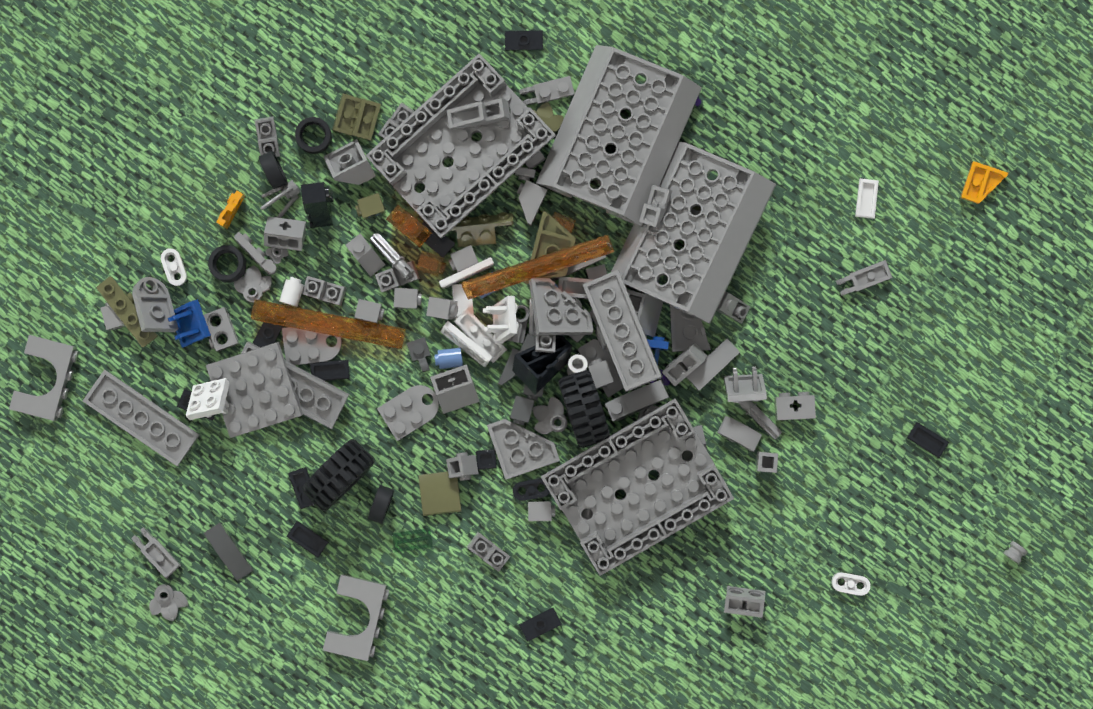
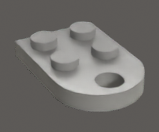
(153, 306)
(308, 346)
(408, 412)

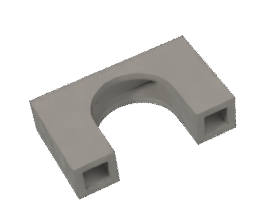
(62, 358)
(359, 645)

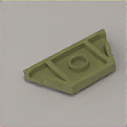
(549, 239)

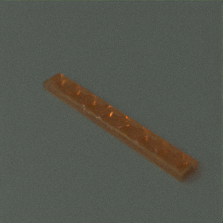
(538, 267)
(328, 324)

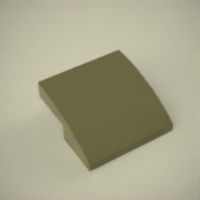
(356, 117)
(439, 494)

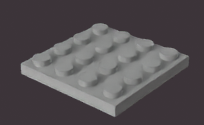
(258, 389)

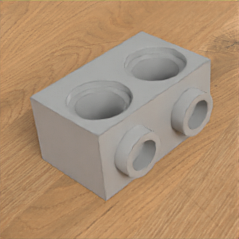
(225, 327)
(684, 364)
(744, 601)

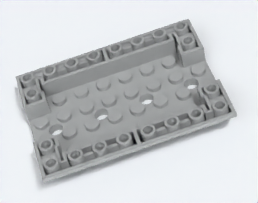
(423, 141)
(641, 142)
(712, 238)
(651, 507)

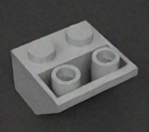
(647, 310)
(454, 389)

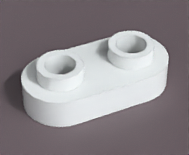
(174, 267)
(850, 583)

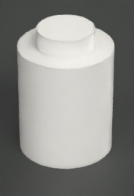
(292, 292)
(576, 364)

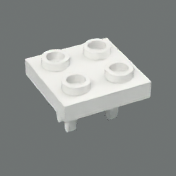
(504, 319)
(208, 399)

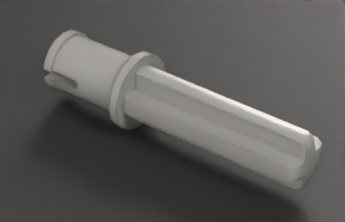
(394, 258)
(760, 418)

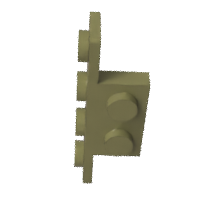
(480, 229)
(125, 308)

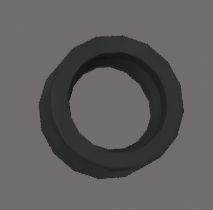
(310, 121)
(273, 170)
(212, 262)
(380, 504)

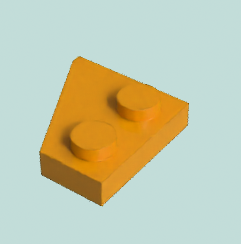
(981, 182)
(231, 209)

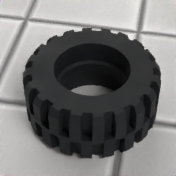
(584, 408)
(338, 475)

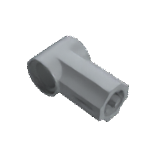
(519, 337)

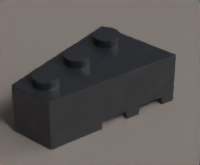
(317, 204)
(538, 368)

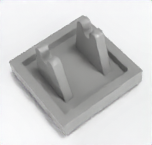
(745, 387)

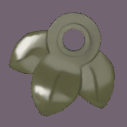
(546, 114)

